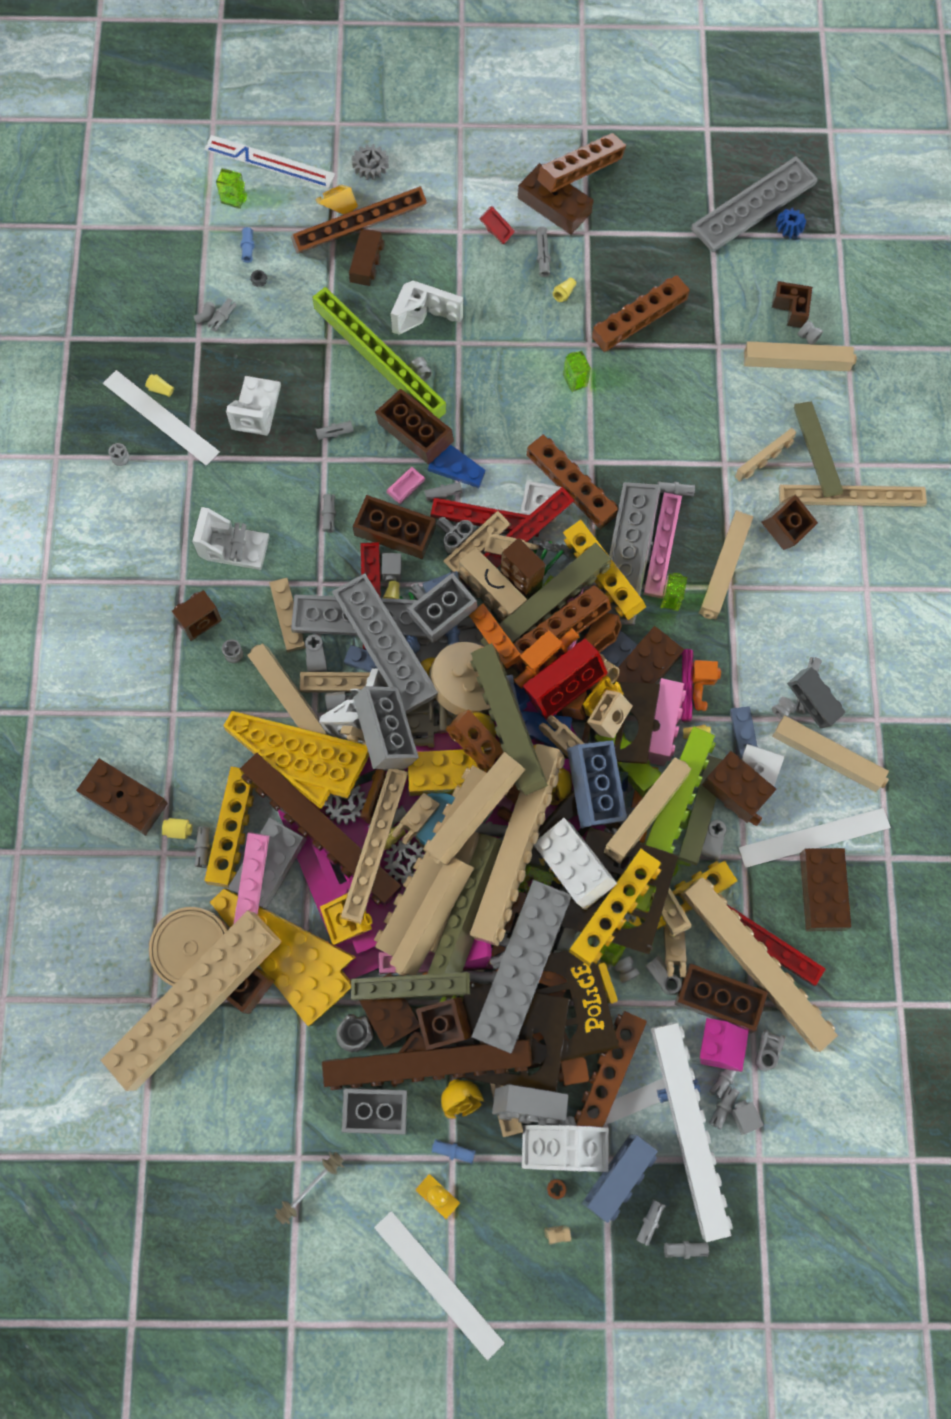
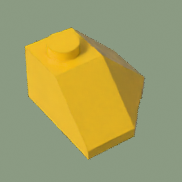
(339, 199)

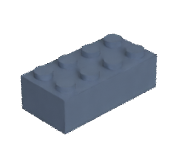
(596, 783)
(623, 1173)

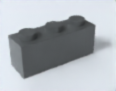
(816, 697)

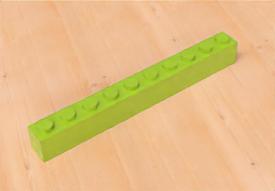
(376, 351)
(668, 821)

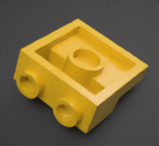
(342, 929)

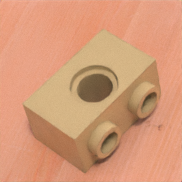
(609, 714)

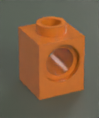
(706, 672)

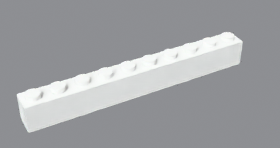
(691, 1133)

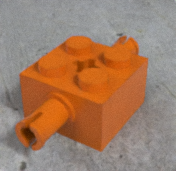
(543, 653)

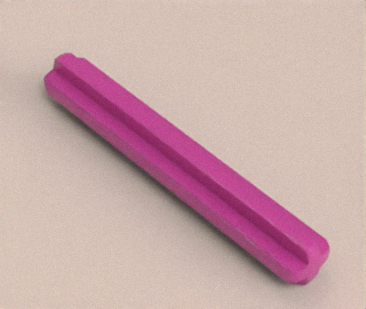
(687, 679)

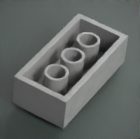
(385, 727)
(281, 853)

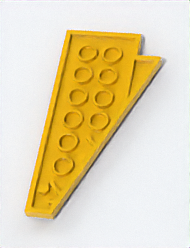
(307, 759)
(302, 965)

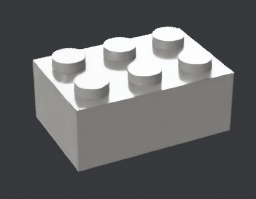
(442, 608)
(530, 1105)
(374, 1111)

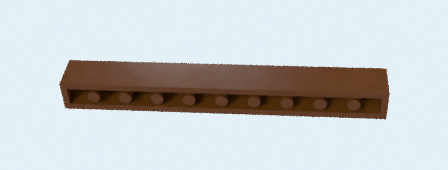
(314, 824)
(424, 1063)

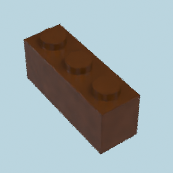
(366, 257)

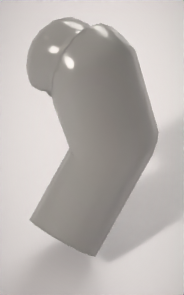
(207, 313)

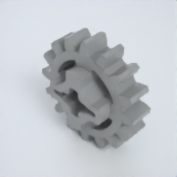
(370, 162)
(351, 808)
(403, 852)

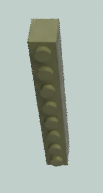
(556, 593)
(508, 717)
(456, 938)

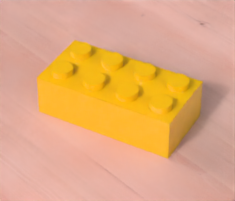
(438, 771)

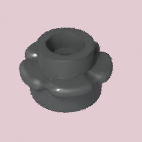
(258, 274)

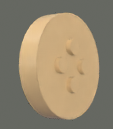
(457, 680)
(182, 940)

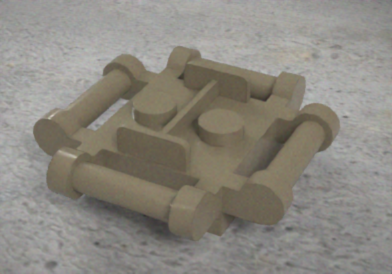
(423, 723)

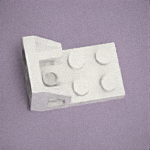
(426, 298)
(255, 406)
(214, 536)
(345, 712)
(565, 1148)

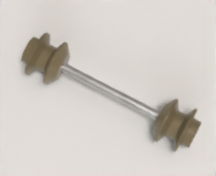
(288, 1209)

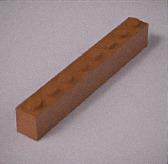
(358, 219)

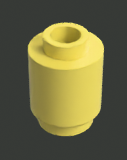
(177, 828)

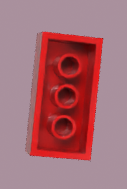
(565, 679)

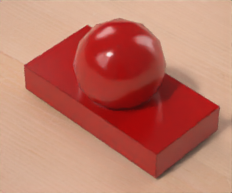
(497, 225)

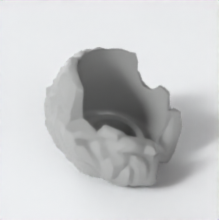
(354, 1033)

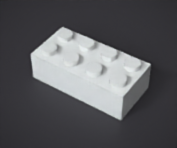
(575, 864)

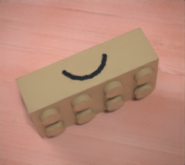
(489, 584)

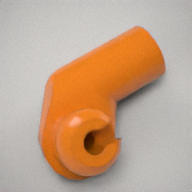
(697, 697)

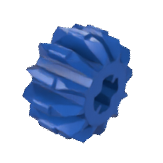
(791, 223)

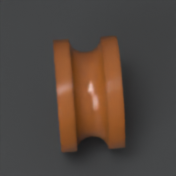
(550, 1186)

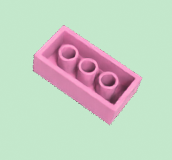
(668, 715)

